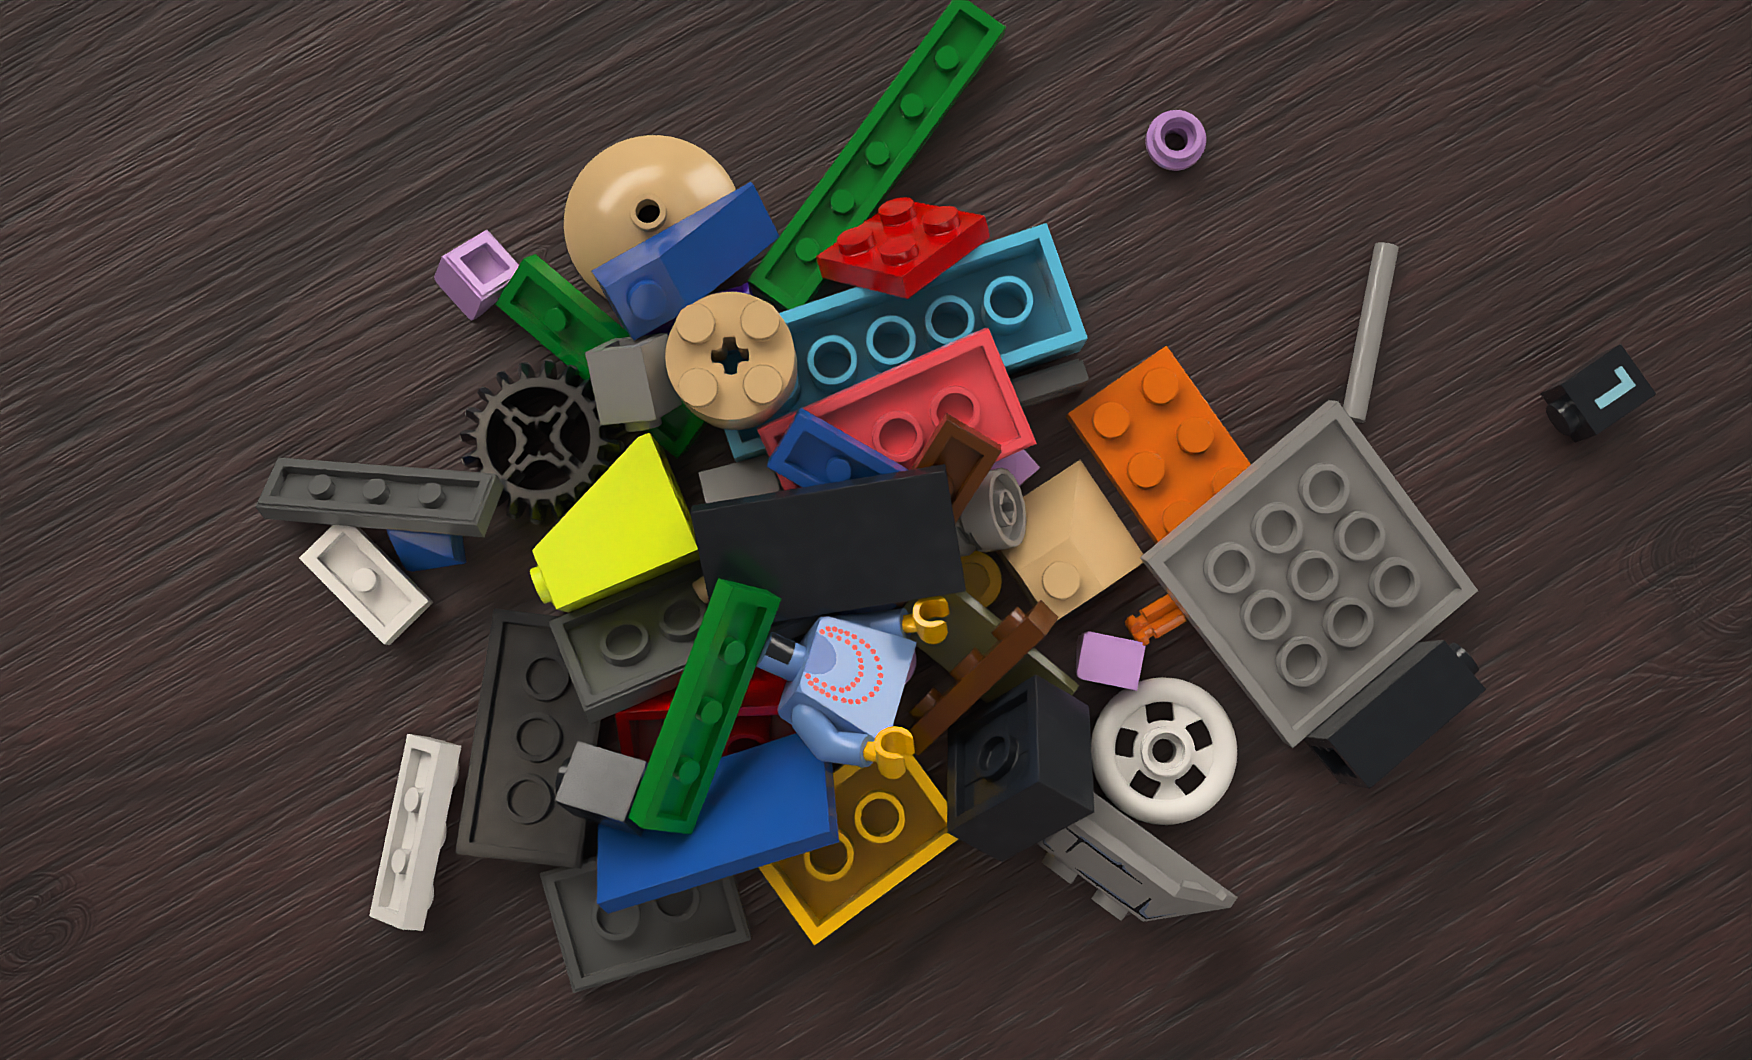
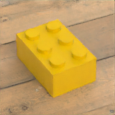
(883, 838)

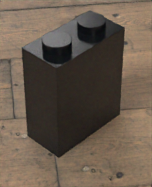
(1396, 712)

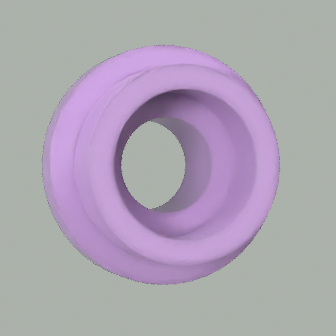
(1187, 127)

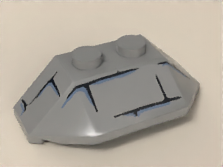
(1131, 868)

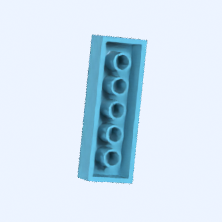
(856, 334)

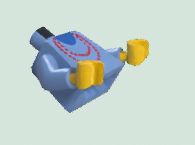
(850, 682)

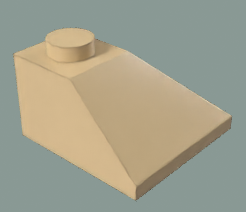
(1070, 543)

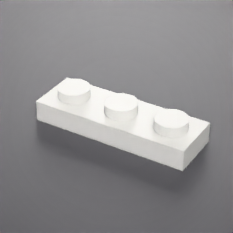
(415, 832)

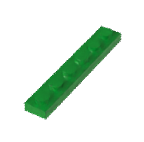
(879, 151)

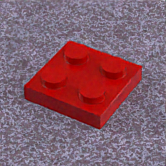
(903, 247)

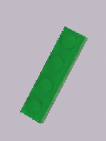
(573, 325)
(704, 707)

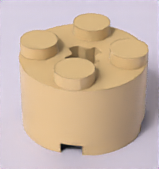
(704, 337)

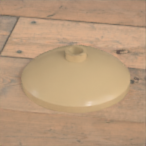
(625, 178)

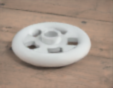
(1169, 802)

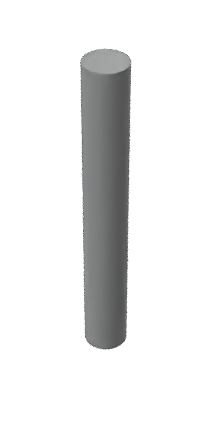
(1370, 331)

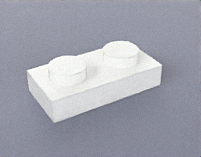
(366, 581)

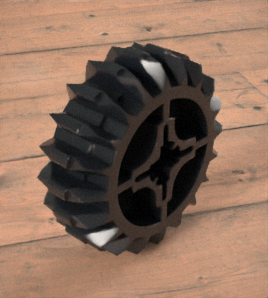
(503, 409)

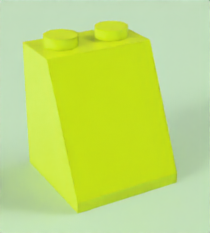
(617, 533)

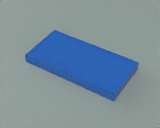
(756, 812)

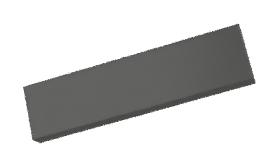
(381, 496)

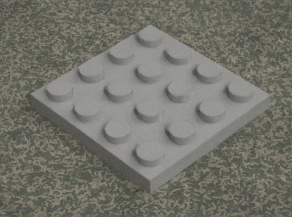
(1310, 573)

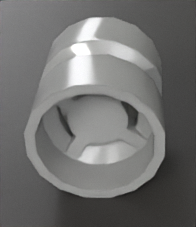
(993, 516)

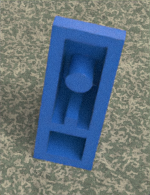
(685, 261)

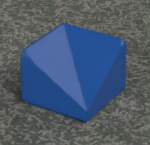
(427, 550)

